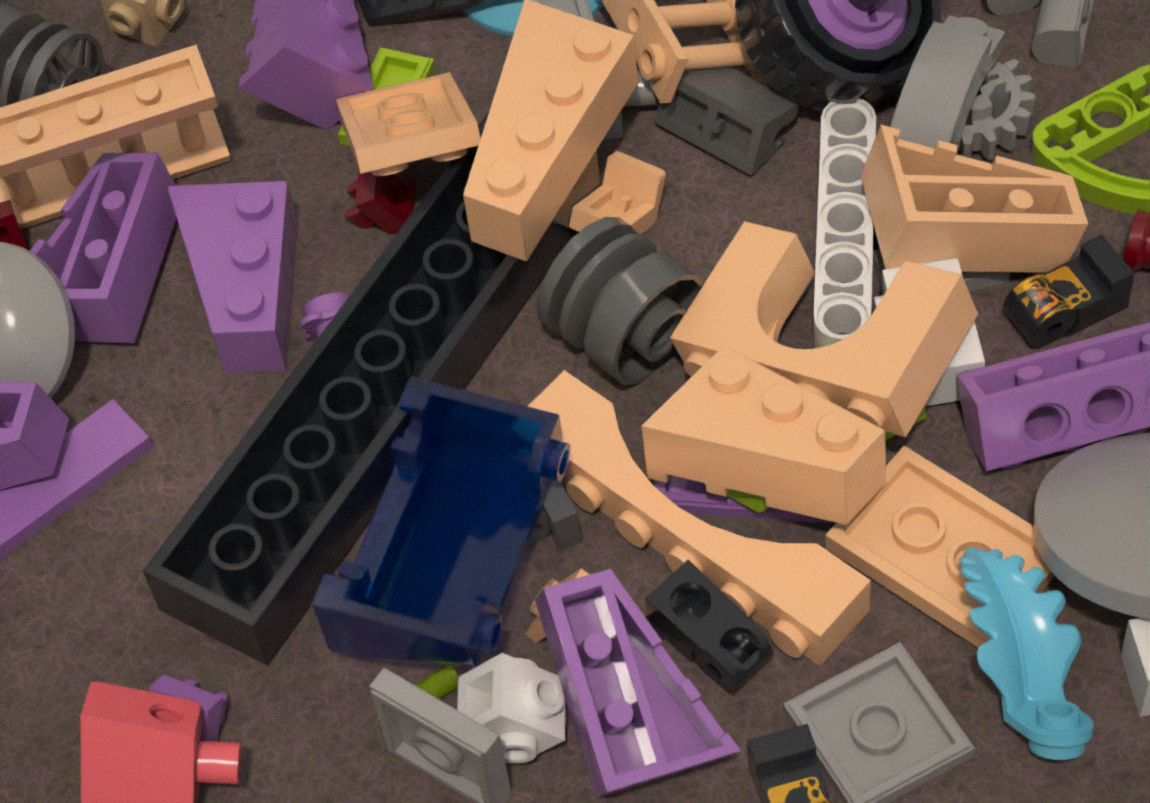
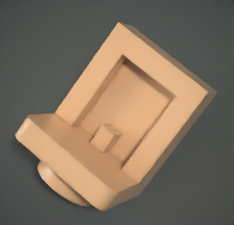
(628, 191)

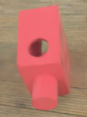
(148, 748)

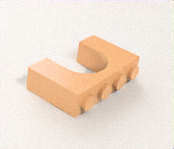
(875, 373)

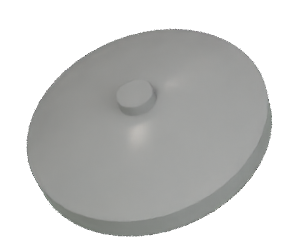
(1097, 523)

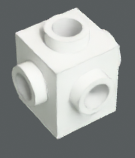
(516, 703)

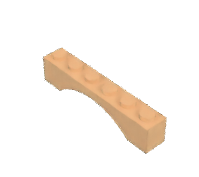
(789, 588)

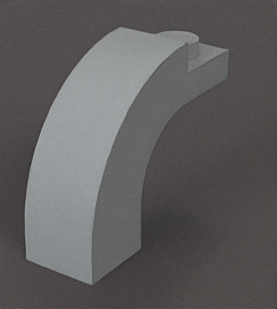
(946, 80)

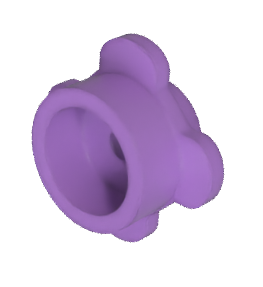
(320, 312)

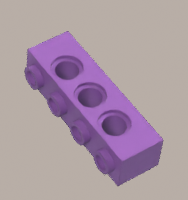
(1062, 383)

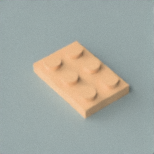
(408, 124)
(919, 531)

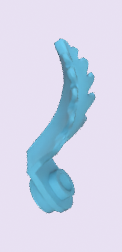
(1026, 652)

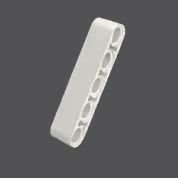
(843, 223)

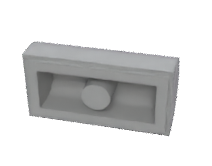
(1062, 31)

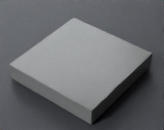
(880, 729)
(440, 740)

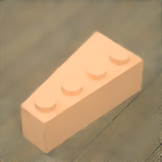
(545, 123)

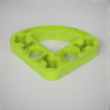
(1093, 141)

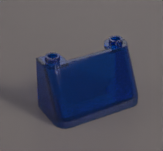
(445, 530)

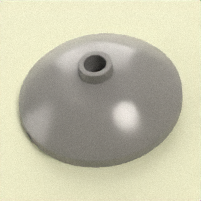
(34, 321)

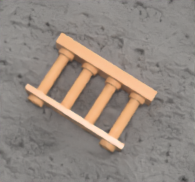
(660, 53)
(142, 108)

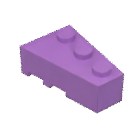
(112, 244)
(244, 266)

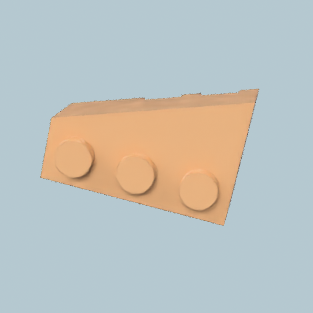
(951, 206)
(766, 438)

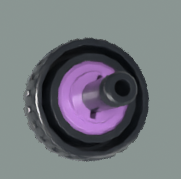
(834, 47)

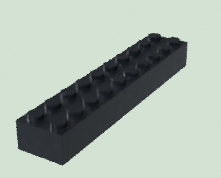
(321, 448)

